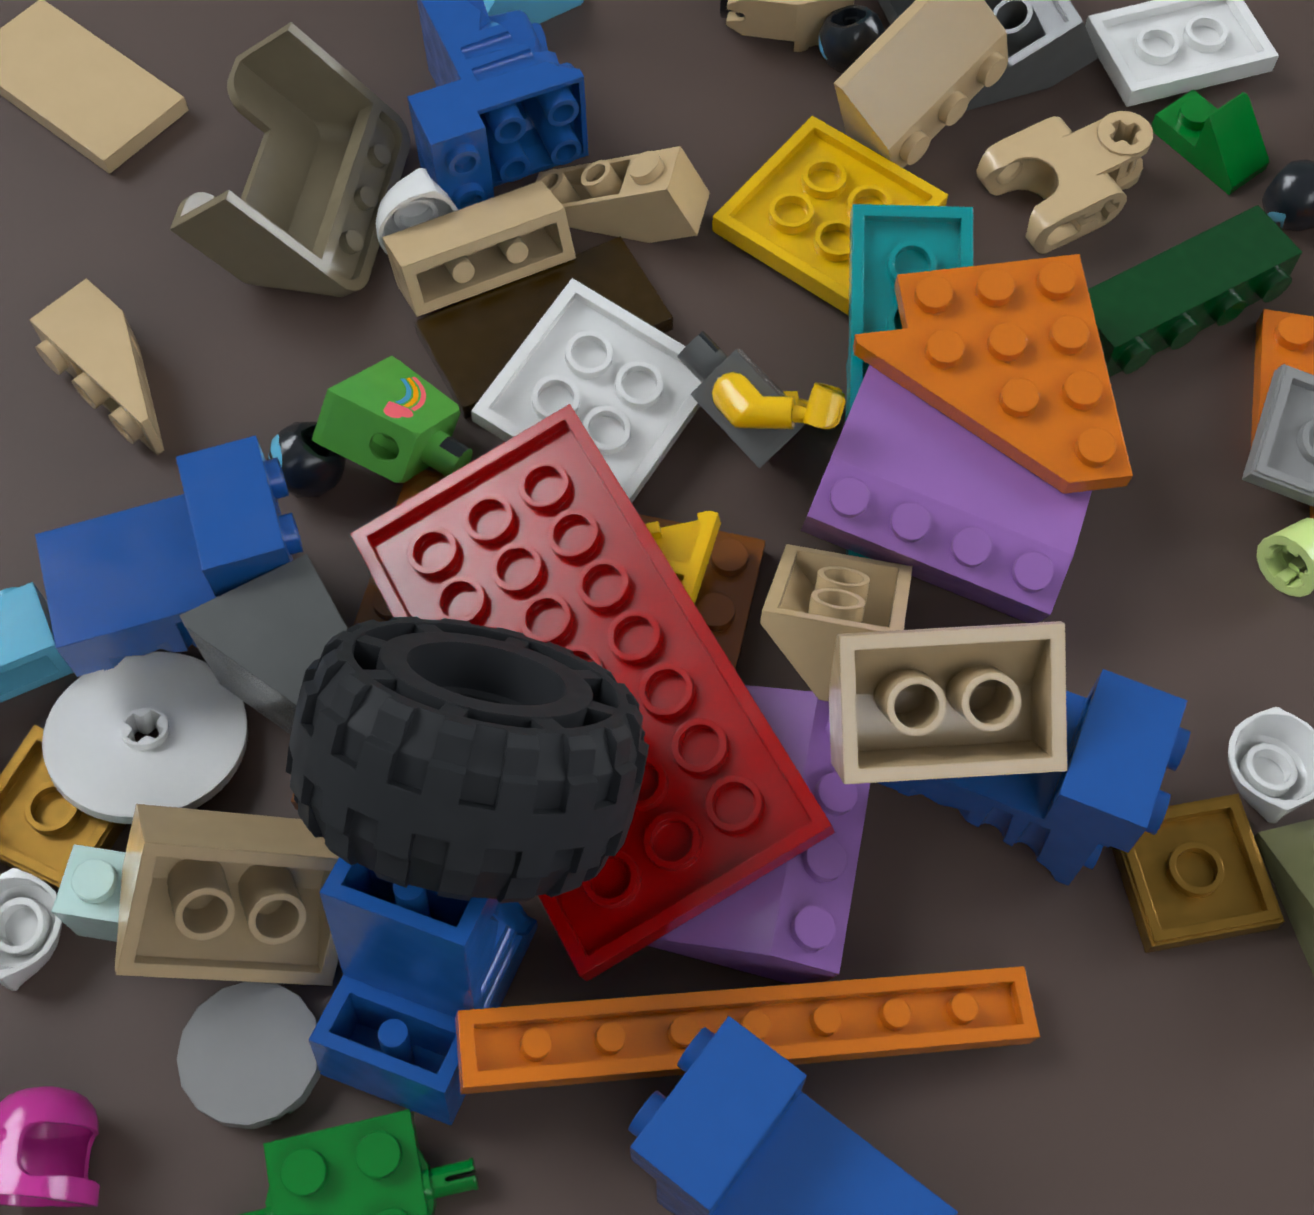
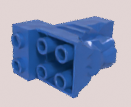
(497, 102)
(131, 573)
(1107, 797)
(405, 975)
(752, 1143)

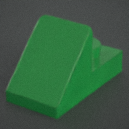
(1217, 142)

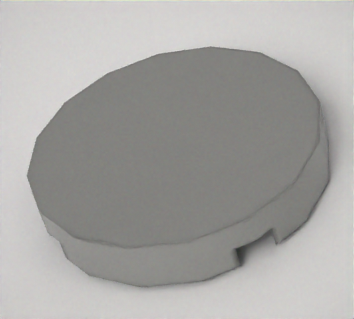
(248, 1055)

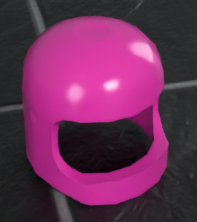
(47, 1148)

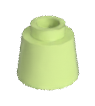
(1289, 558)

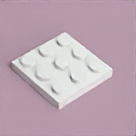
(611, 372)

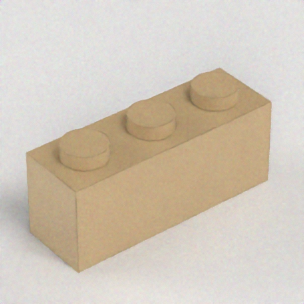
(479, 247)

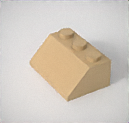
(921, 76)
(830, 595)
(948, 702)
(224, 898)

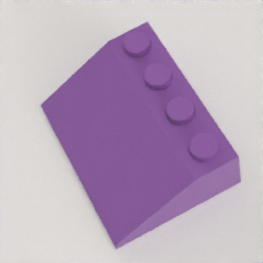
(942, 500)
(798, 914)

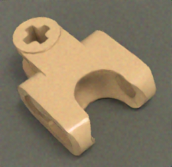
(1073, 171)

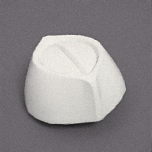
(411, 202)
(1273, 762)
(26, 926)

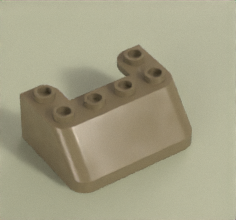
(315, 178)

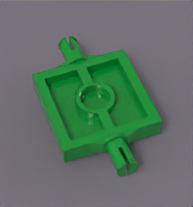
(359, 1171)

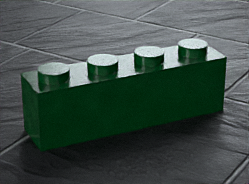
(1191, 288)

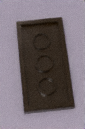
(482, 334)

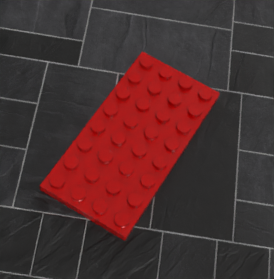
(557, 551)

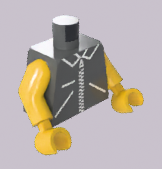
(751, 404)

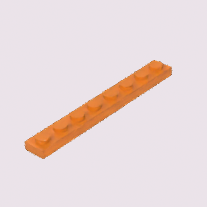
(799, 1021)

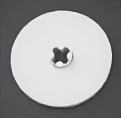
(94, 749)

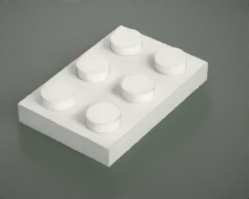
(1178, 46)

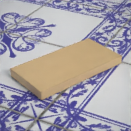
(82, 87)

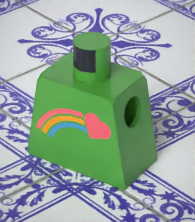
(391, 423)

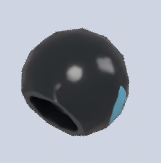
(848, 35)
(1291, 196)
(306, 465)

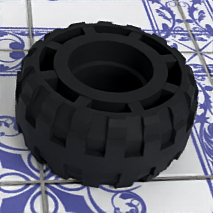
(465, 758)

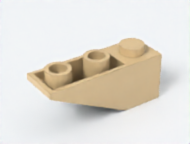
(632, 196)
(97, 347)

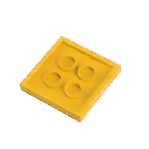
(801, 204)

